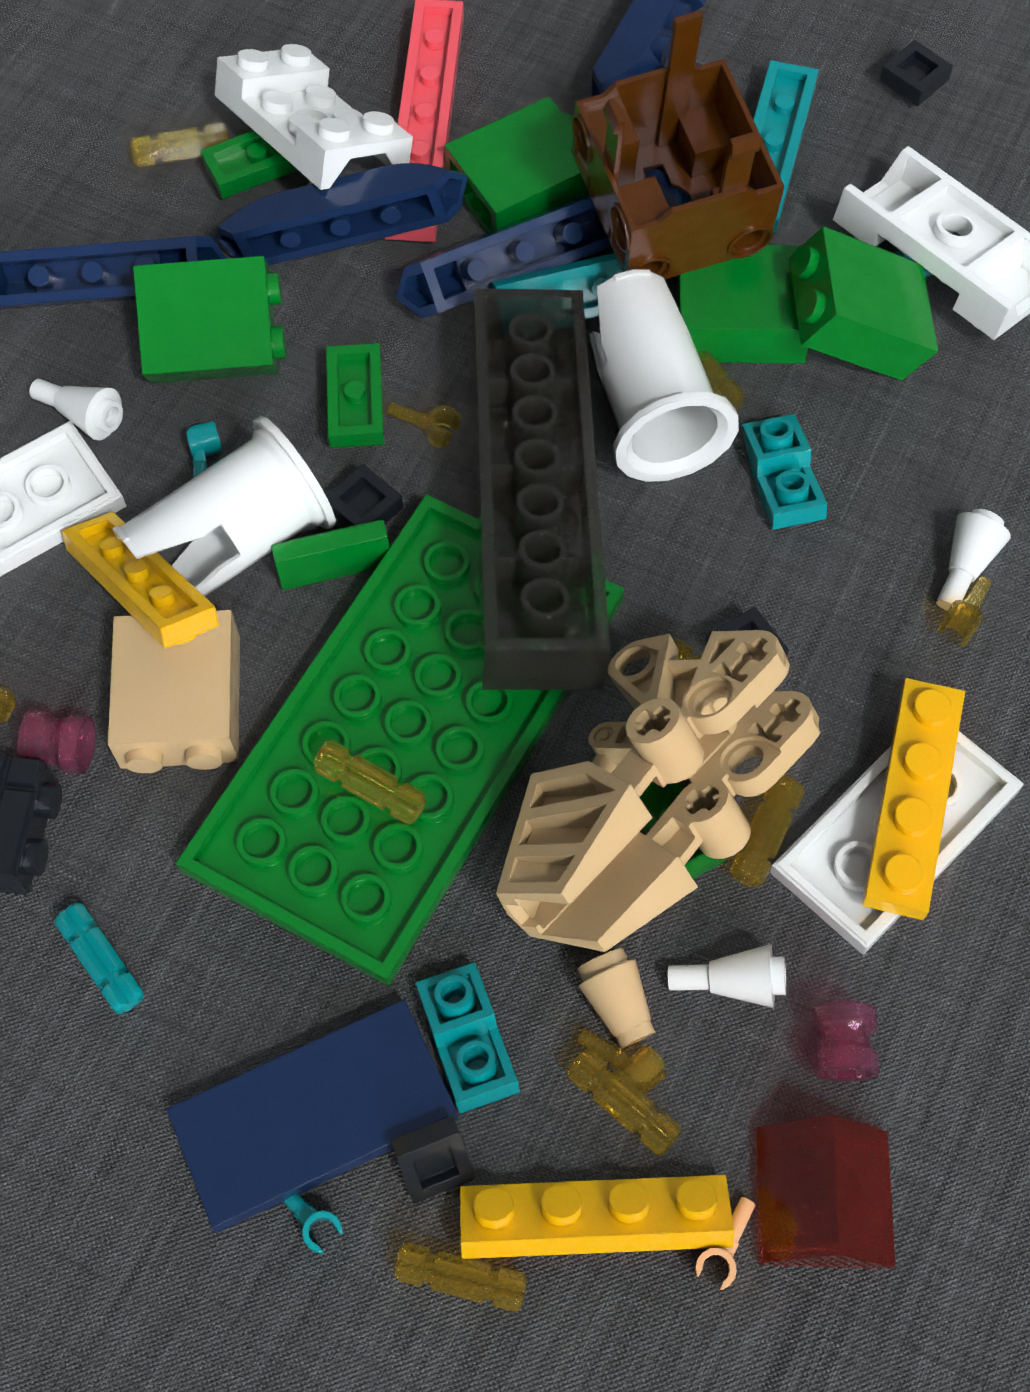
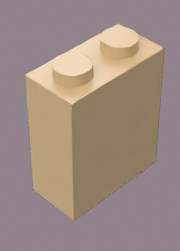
(174, 700)

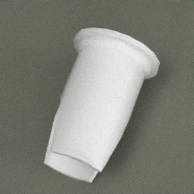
(656, 382)
(233, 511)

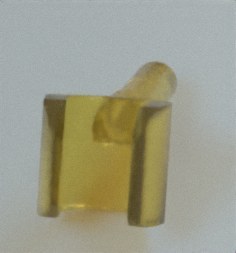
(440, 415)
(965, 614)
(642, 1069)

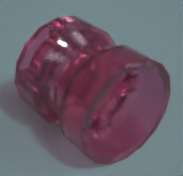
(57, 741)
(845, 1049)

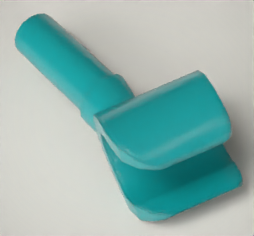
(203, 441)
(307, 1216)

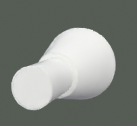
(91, 409)
(975, 543)
(743, 976)

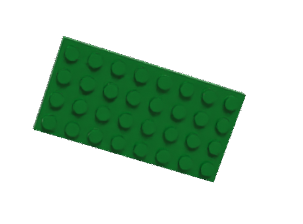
(409, 697)

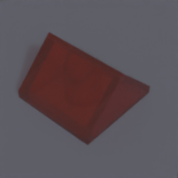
(824, 1194)

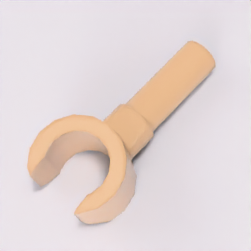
(740, 1219)

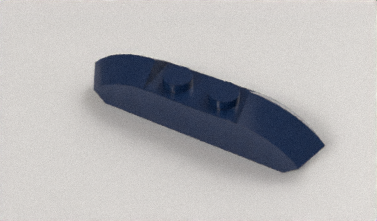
(639, 41)
(348, 213)
(516, 249)
(90, 270)

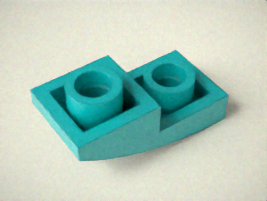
(782, 471)
(467, 1038)

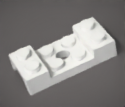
(295, 111)
(918, 212)

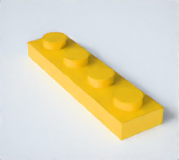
(144, 586)
(914, 800)
(595, 1216)

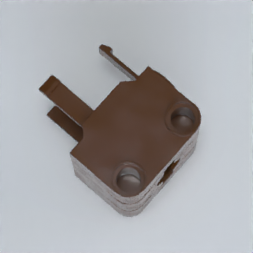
(708, 147)

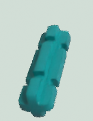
(99, 958)

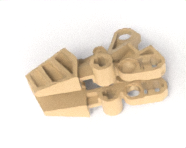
(577, 850)

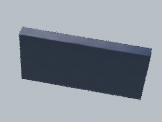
(309, 1115)

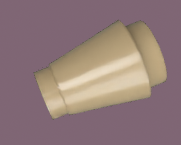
(617, 995)

